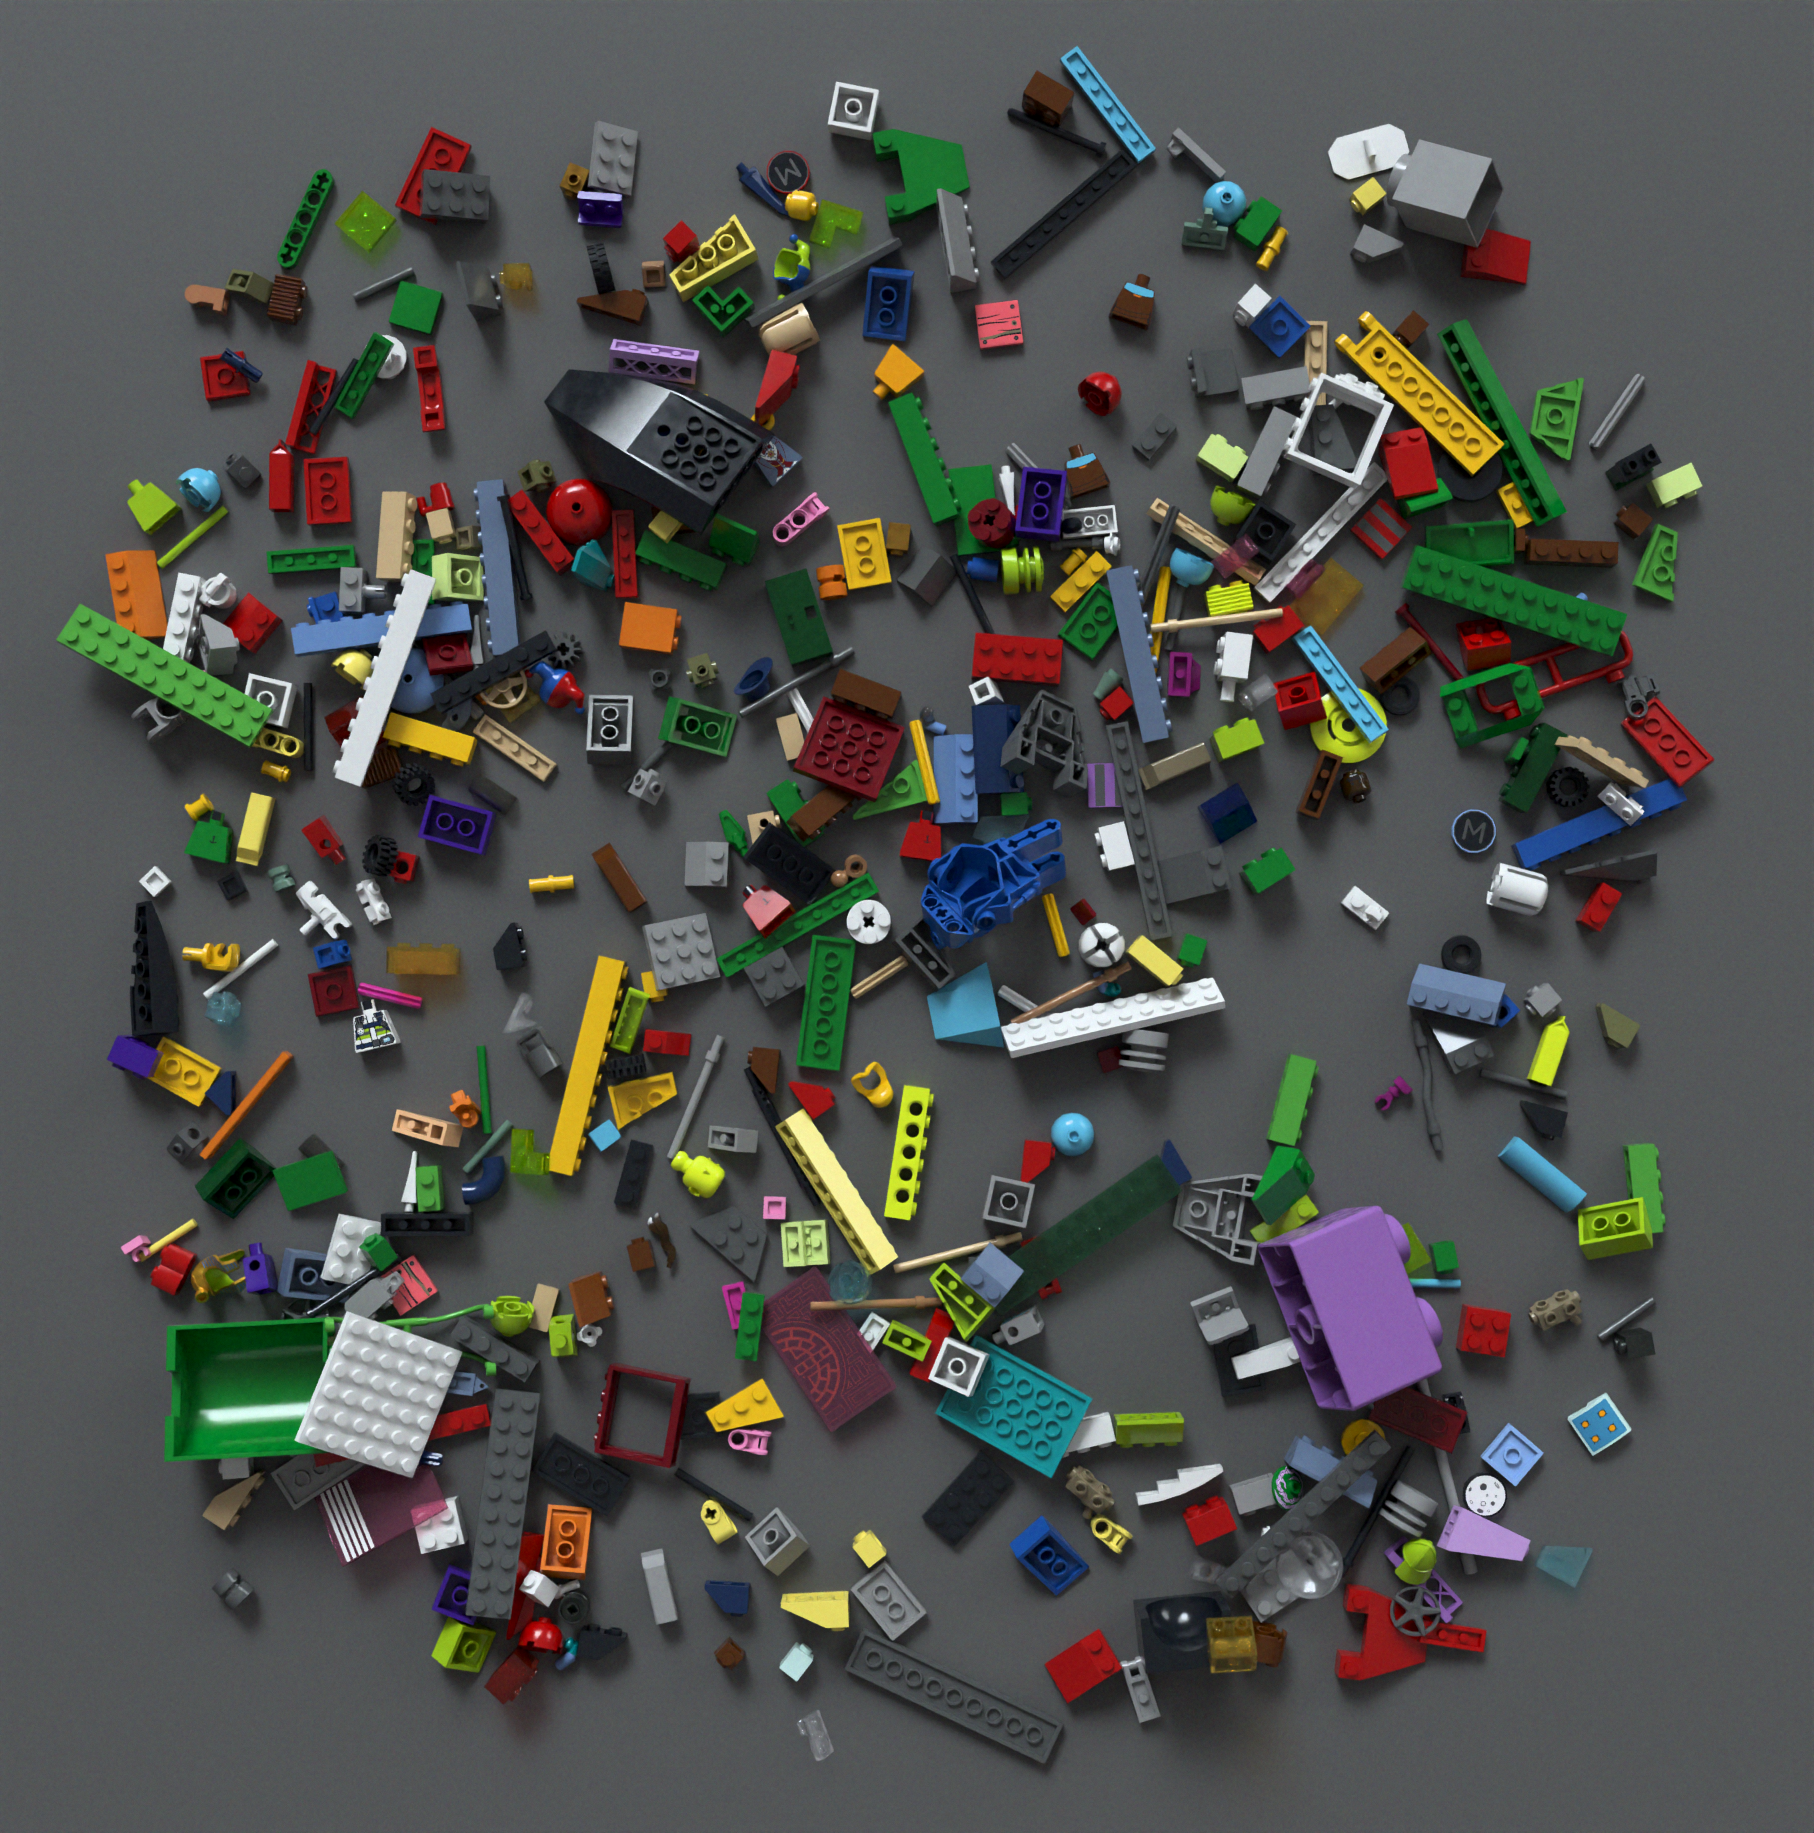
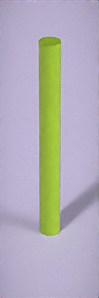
(192, 537)

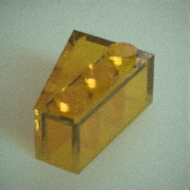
(423, 959)

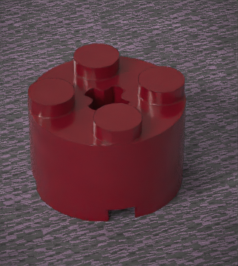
(990, 512)

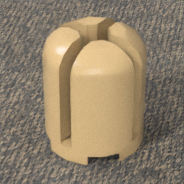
(789, 331)

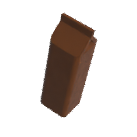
(619, 878)

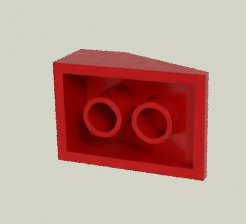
(1497, 258)
(777, 384)
(1407, 463)
(1084, 1665)

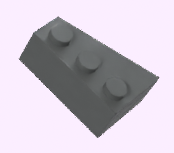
(1329, 439)
(923, 955)

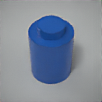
(983, 569)

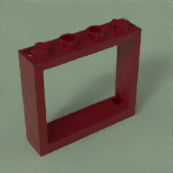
(676, 1420)

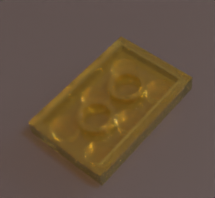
(1326, 597)

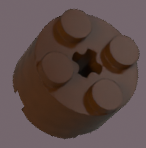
(1269, 1643)

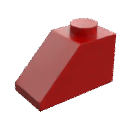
(667, 1042)
(813, 1097)
(1035, 1158)

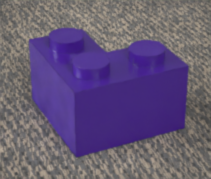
(134, 1055)

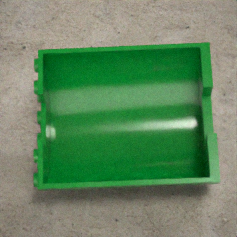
(242, 1387)

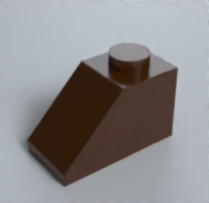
(765, 1066)

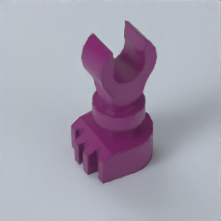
(1394, 1091)

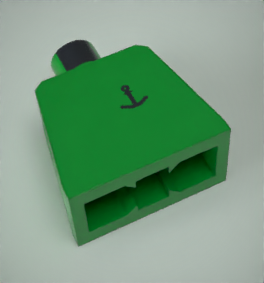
(211, 840)

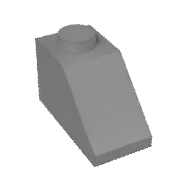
(1374, 245)
(733, 1139)

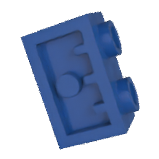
(325, 607)

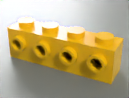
(430, 739)

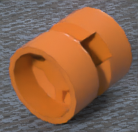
(831, 582)

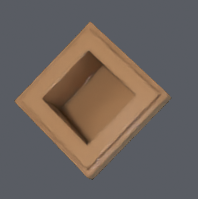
(653, 274)

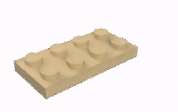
(1599, 760)

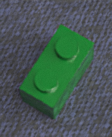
(1257, 223)

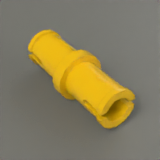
(1271, 248)
(551, 884)

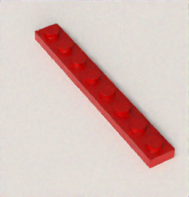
(444, 1425)

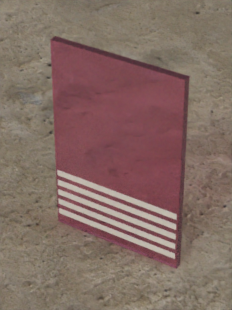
(377, 1508)

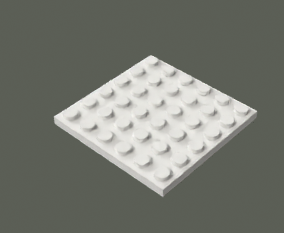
(378, 1395)

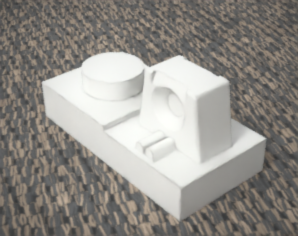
(1364, 908)

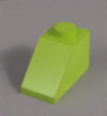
(906, 1340)

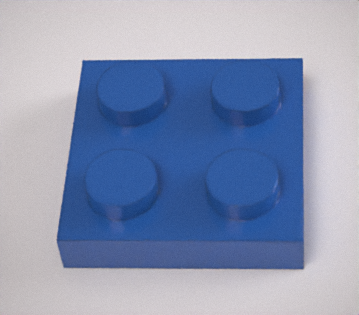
(1279, 327)

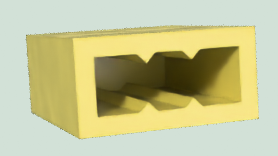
(1155, 961)

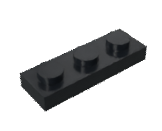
(633, 1174)

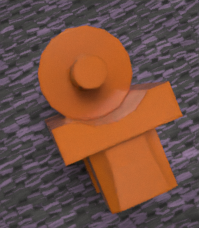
(465, 1109)

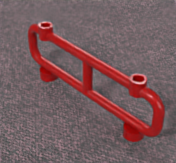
(1612, 673)

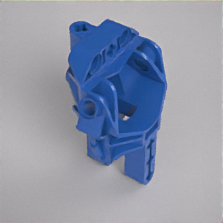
(985, 883)

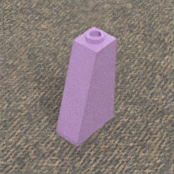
(1476, 1535)

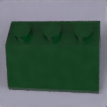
(235, 1179)

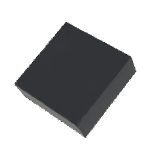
(232, 886)

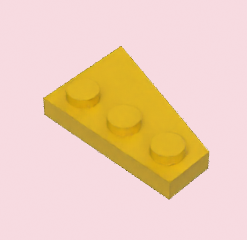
(639, 1096)
(745, 1408)

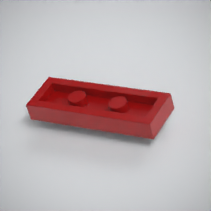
(1455, 1636)

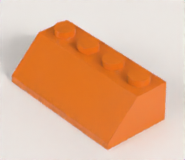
(137, 592)

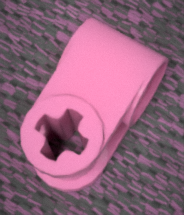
(751, 1440)

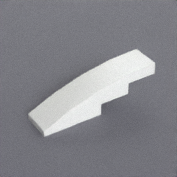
(1187, 1480)

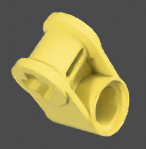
(720, 1524)
(1113, 1535)

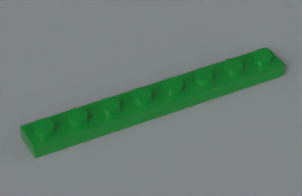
(798, 924)

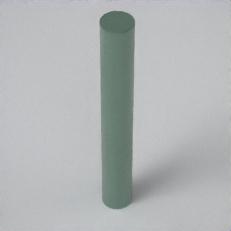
(486, 1148)

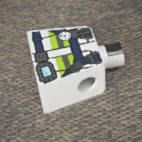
(373, 1029)

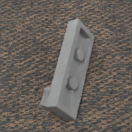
(1182, 143)

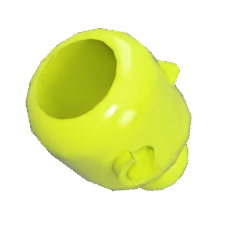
(700, 1174)

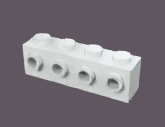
(184, 616)

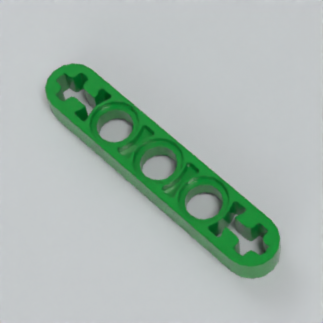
(305, 208)

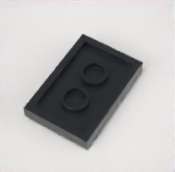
(1227, 1377)

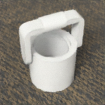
(218, 592)

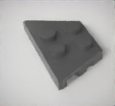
(734, 1238)

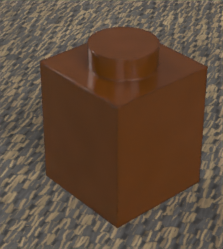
(1410, 329)
(1632, 520)
(641, 1254)

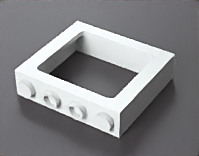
(1379, 408)

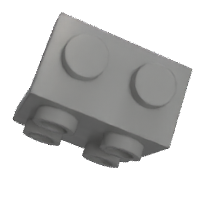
(1219, 1316)

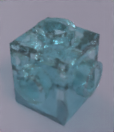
(223, 1009)

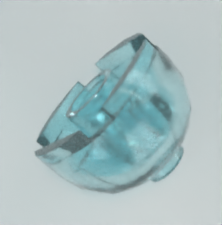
(850, 1283)

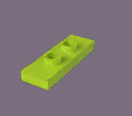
(630, 1020)

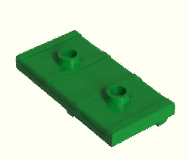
(1478, 542)

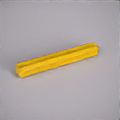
(924, 762)

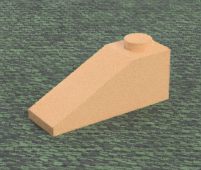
(427, 1128)

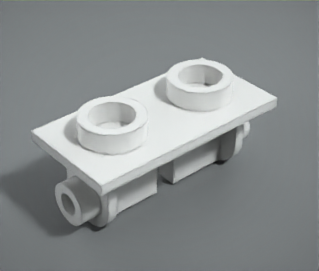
(1615, 798)
(370, 892)

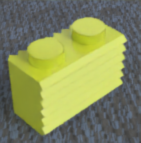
(1229, 599)

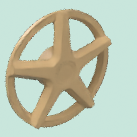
(505, 688)

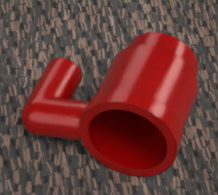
(440, 499)

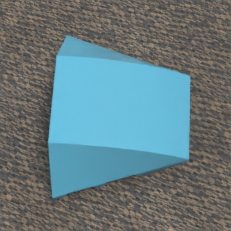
(967, 1010)

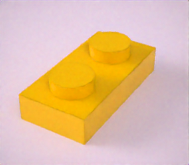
(1514, 505)

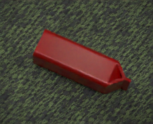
(281, 479)
(938, 1328)

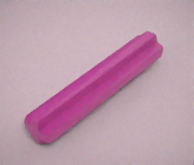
(390, 995)

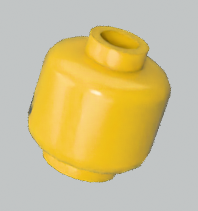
(801, 205)

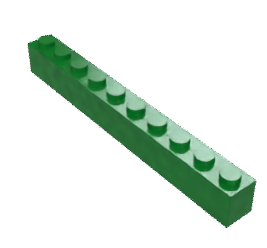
(1503, 421)

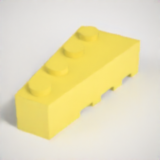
(715, 260)

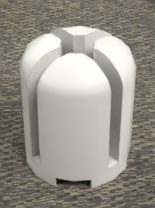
(1517, 890)
(1114, 945)

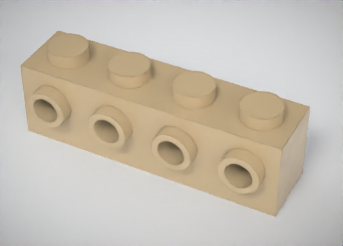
(396, 536)

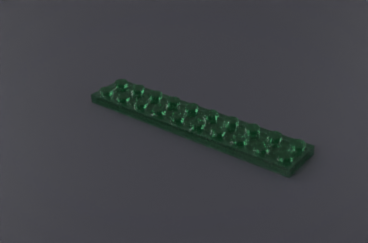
(1090, 1228)

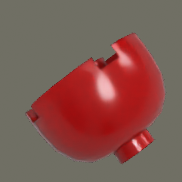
(1101, 392)
(541, 1636)

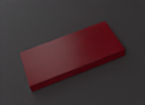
(1420, 1417)

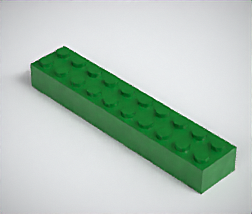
(1513, 600)

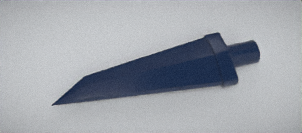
(757, 184)

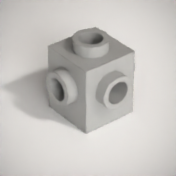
(647, 786)

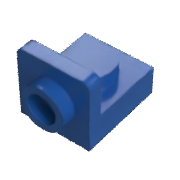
(332, 953)

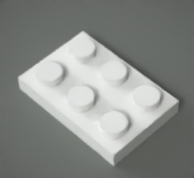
(344, 1258)

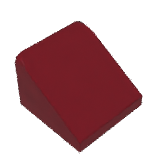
(1083, 911)
(1110, 1059)

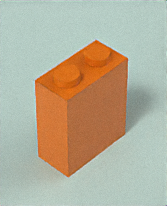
(649, 628)

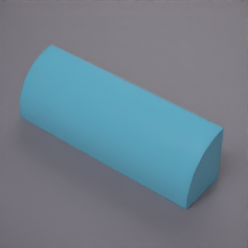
(1542, 1174)

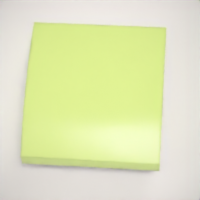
(805, 1243)

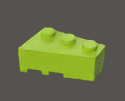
(961, 1301)

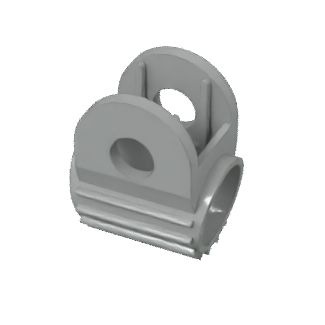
(165, 724)

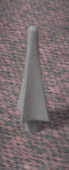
(476, 648)

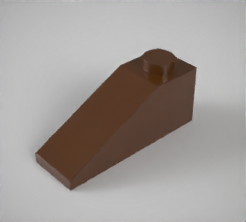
(622, 305)

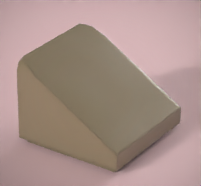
(467, 538)

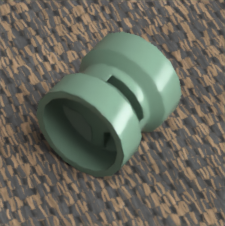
(281, 878)

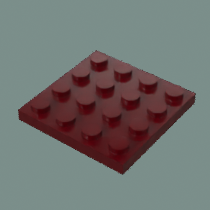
(848, 749)

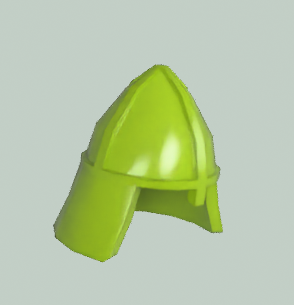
(1418, 1561)

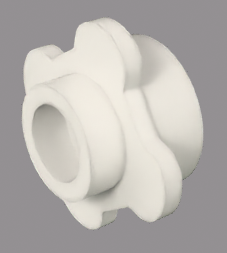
(1111, 544)
(590, 1340)

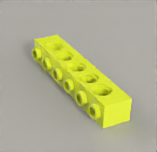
(893, 1207)

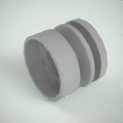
(1144, 1050)
(1408, 1508)

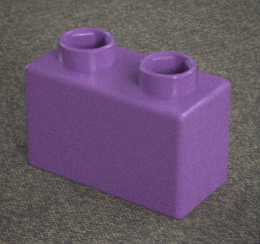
(1353, 1307)

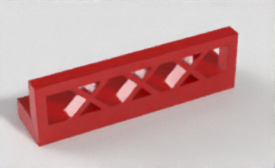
(303, 403)

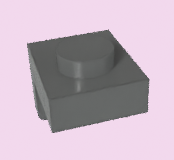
(241, 469)

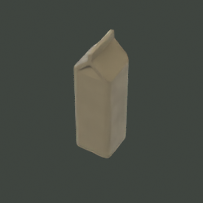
(1174, 765)

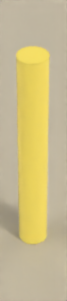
(169, 1238)

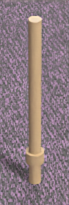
(1174, 625)
(1000, 1241)

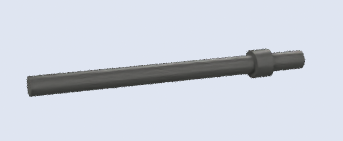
(832, 661)

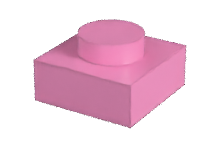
(774, 1207)

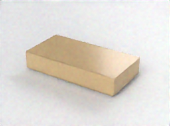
(790, 735)
(544, 1305)

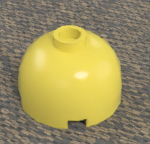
(354, 666)

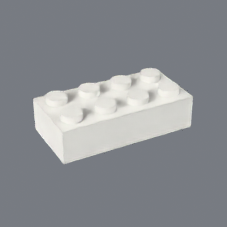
(1095, 521)

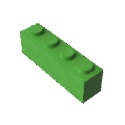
(1291, 1100)
(1643, 1180)

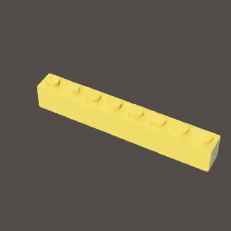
(836, 1191)

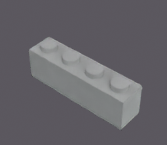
(1266, 453)

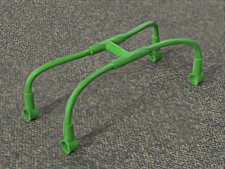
(407, 1323)

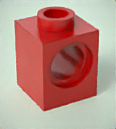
(1115, 704)
(412, 861)

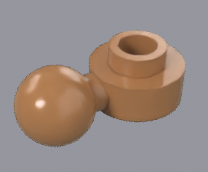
(840, 878)

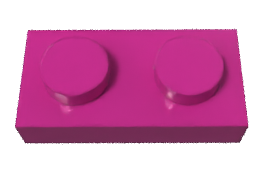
(733, 1299)

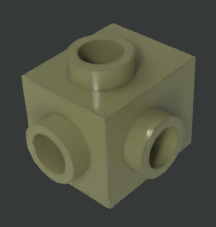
(540, 473)
(698, 663)

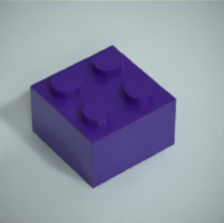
(453, 1594)

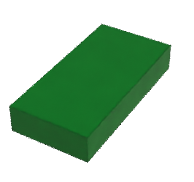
(1516, 750)

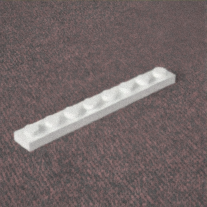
(1320, 533)

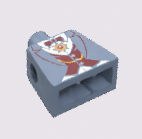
(776, 461)

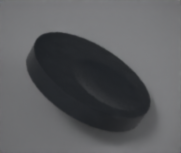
(1468, 487)

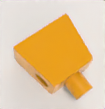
(896, 373)

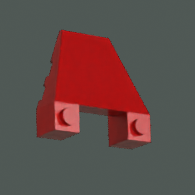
(1382, 1645)

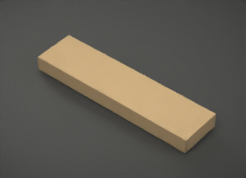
(1316, 352)
(514, 748)

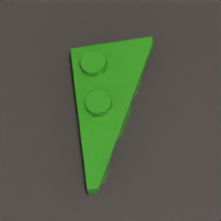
(901, 792)

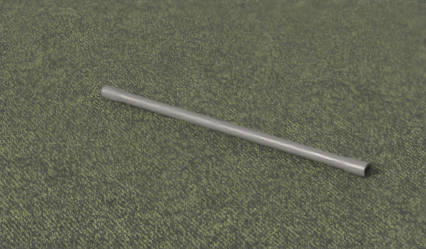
(1467, 1559)

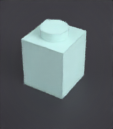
(797, 1661)

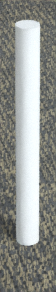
(244, 966)

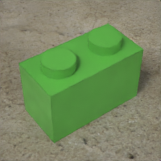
(430, 1188)

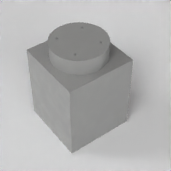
(1445, 192)

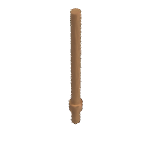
(1109, 975)
(918, 1302)

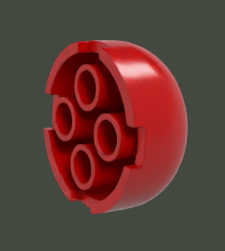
(587, 523)

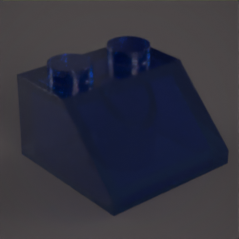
(1228, 813)

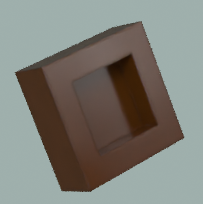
(1520, 541)

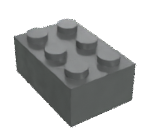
(454, 196)

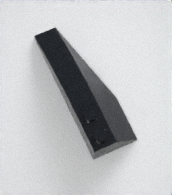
(154, 989)

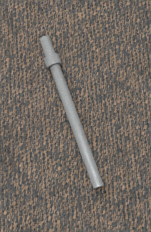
(712, 1057)

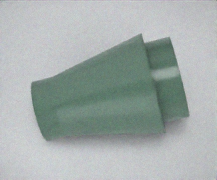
(1109, 683)

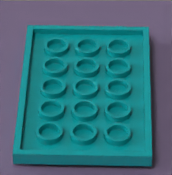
(1018, 1409)

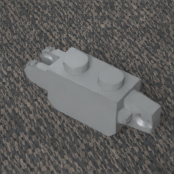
(374, 1296)

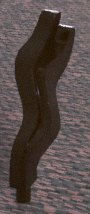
(662, 1230)

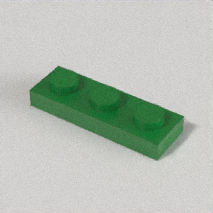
(749, 1326)

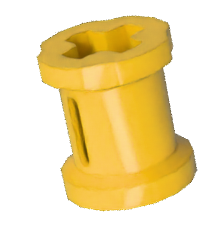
(199, 807)

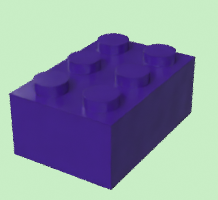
(1041, 504)
(457, 825)

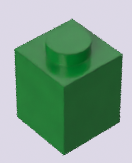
(1015, 804)
(1191, 950)
(378, 1251)
(1443, 1256)

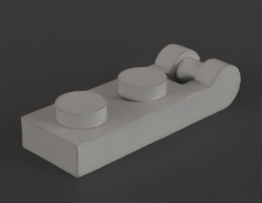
(1140, 1690)

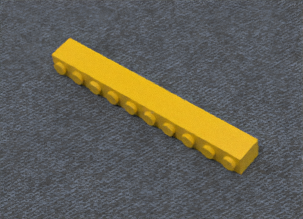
(586, 1065)

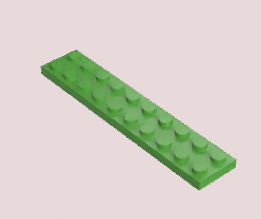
(164, 675)

